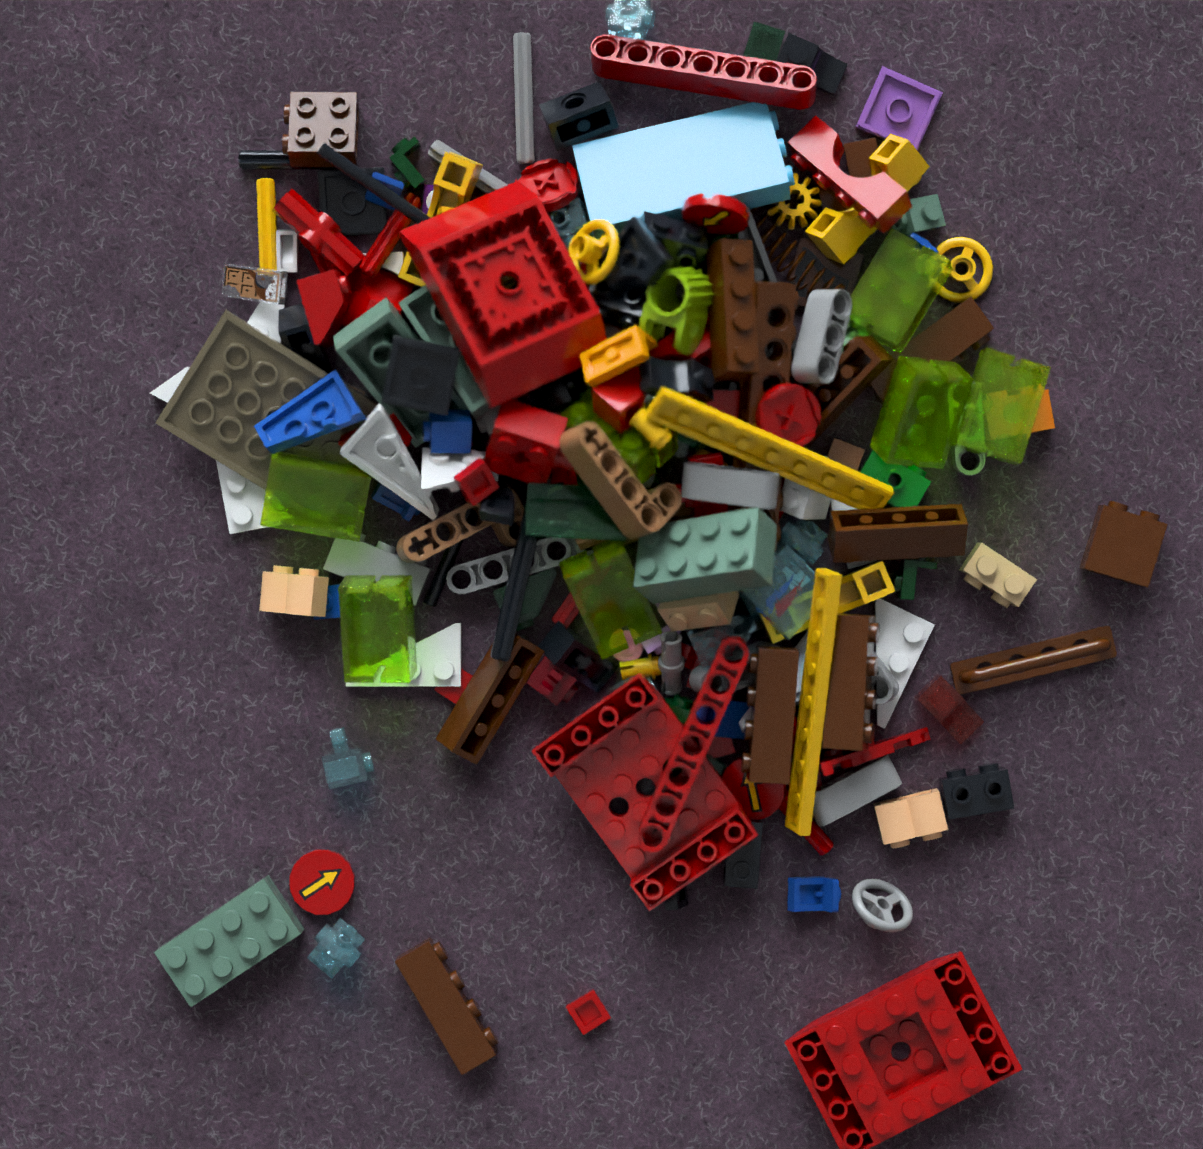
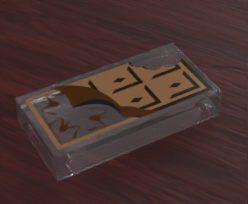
(254, 283)

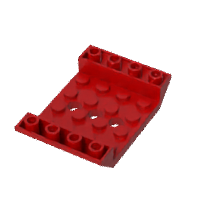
(605, 757)

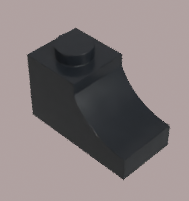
(804, 53)
(297, 336)
(683, 377)
(553, 395)
(577, 657)

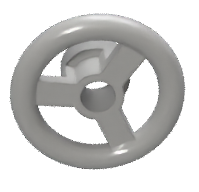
(877, 911)

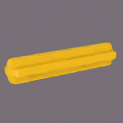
(266, 223)

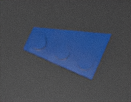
(311, 414)

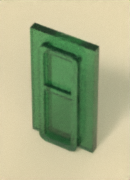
(567, 513)

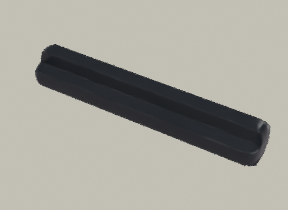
(269, 160)

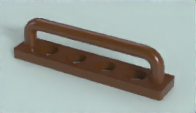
(1002, 671)

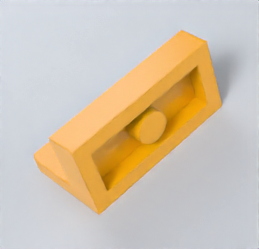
(616, 355)

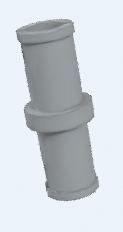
(671, 662)

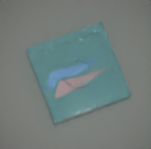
(789, 598)

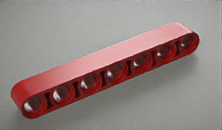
(717, 79)
(692, 760)

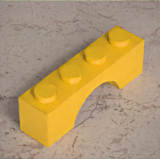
(452, 188)
(842, 232)
(856, 590)

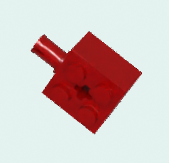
(526, 443)

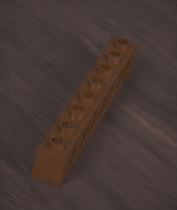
(778, 366)

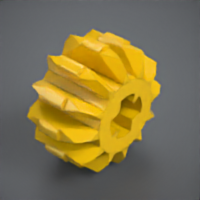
(801, 209)

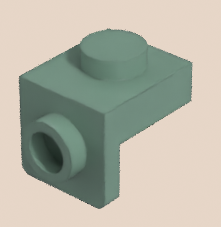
(922, 217)

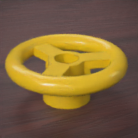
(589, 250)
(975, 289)

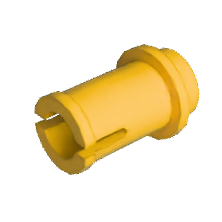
(654, 432)
(645, 666)

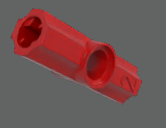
(318, 233)

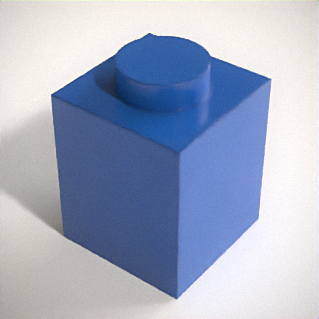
(448, 432)

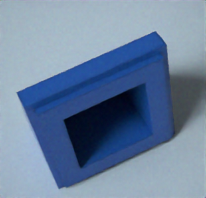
(391, 183)

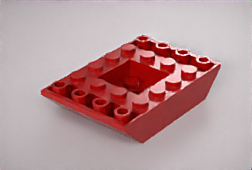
(515, 335)
(951, 1055)

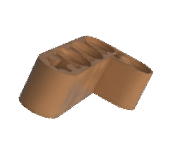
(615, 485)
(458, 529)

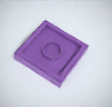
(898, 107)

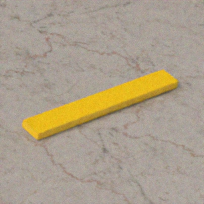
(767, 451)
(813, 701)

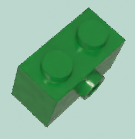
(907, 482)

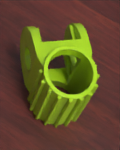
(664, 308)

